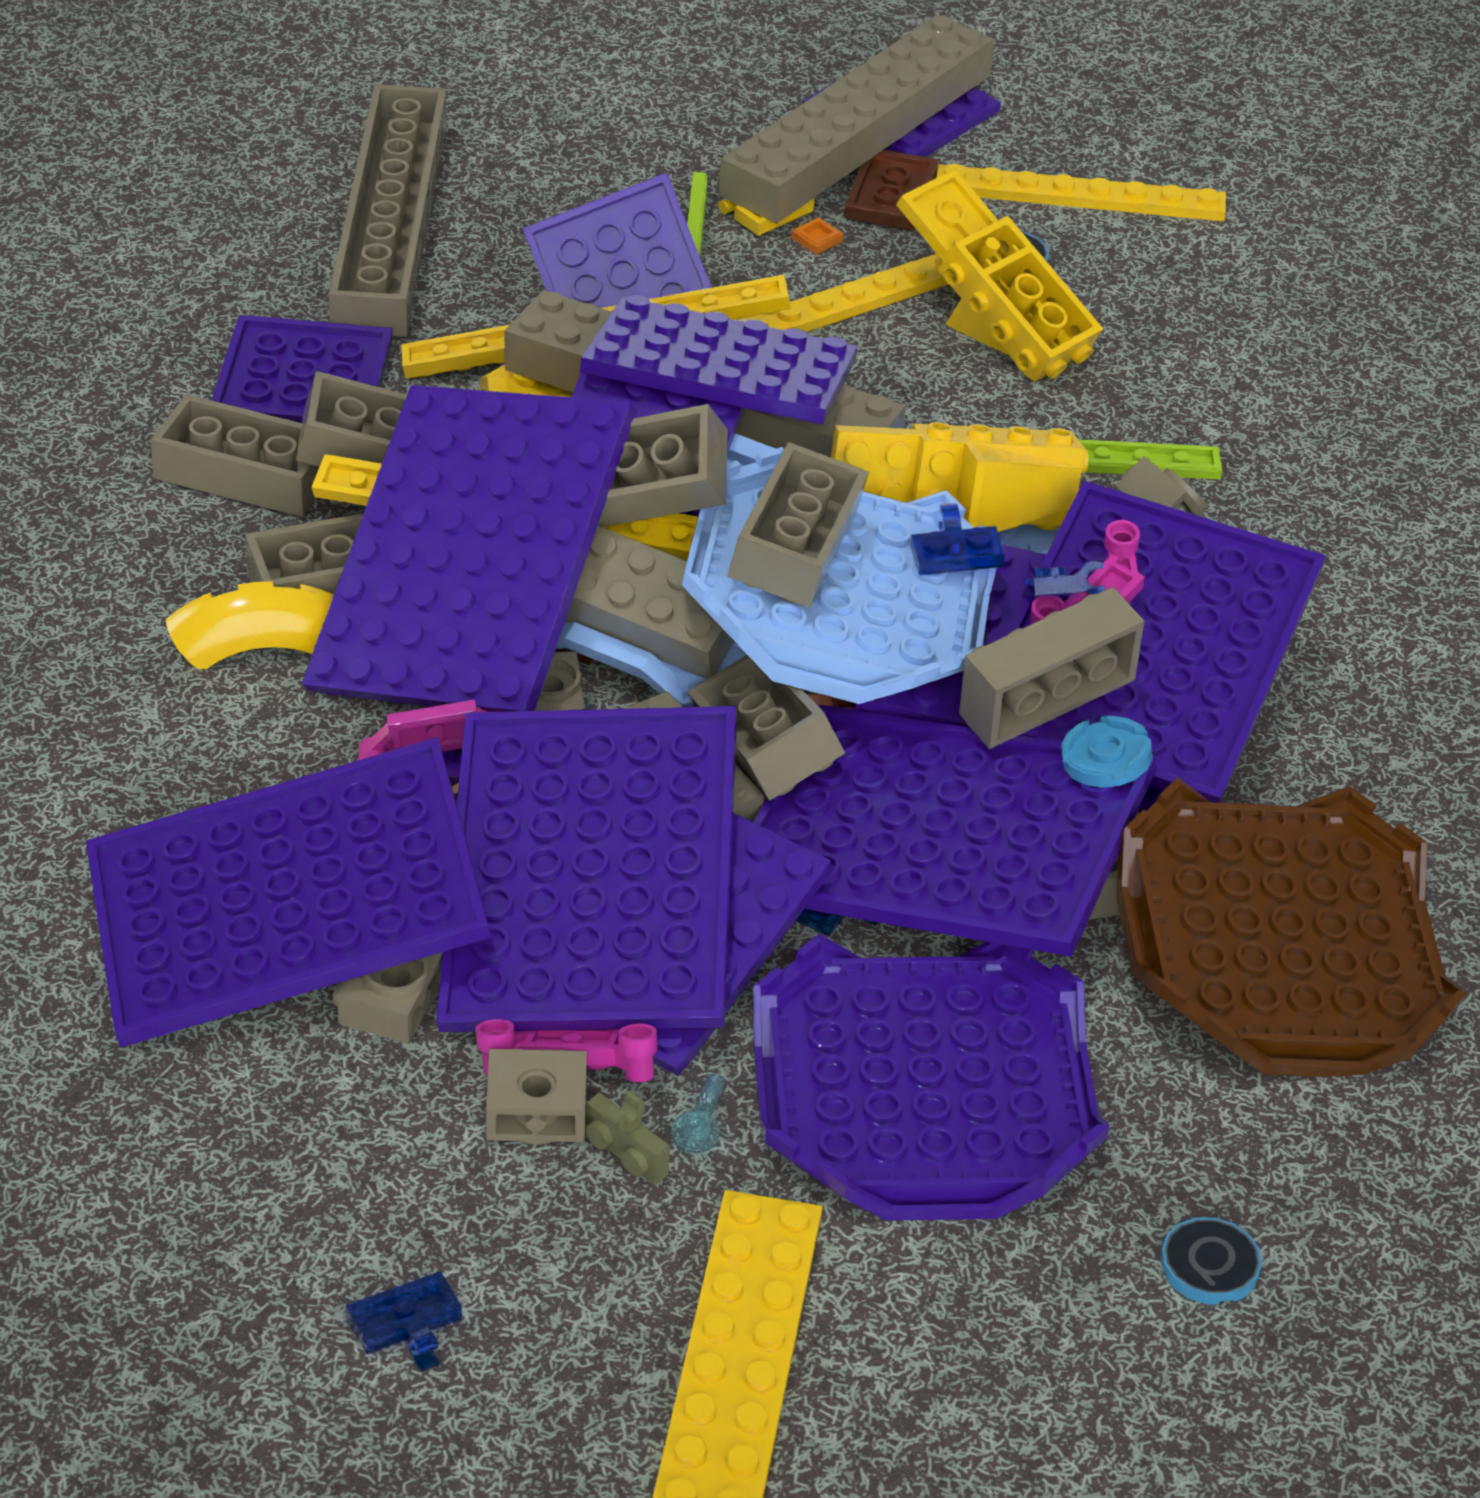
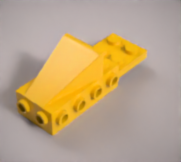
(1003, 282)
(993, 472)

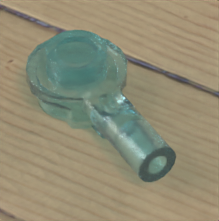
(697, 1129)

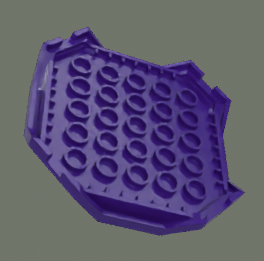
(926, 1077)

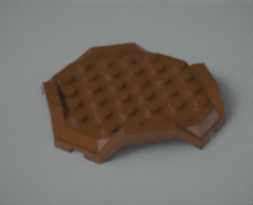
(1286, 929)

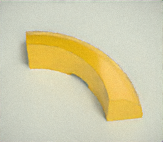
(248, 620)

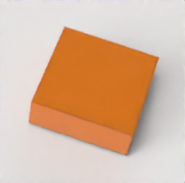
(817, 235)

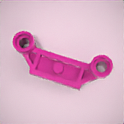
(1118, 572)
(420, 725)
(625, 1048)

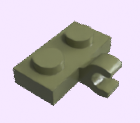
(626, 1137)

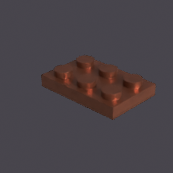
(883, 182)

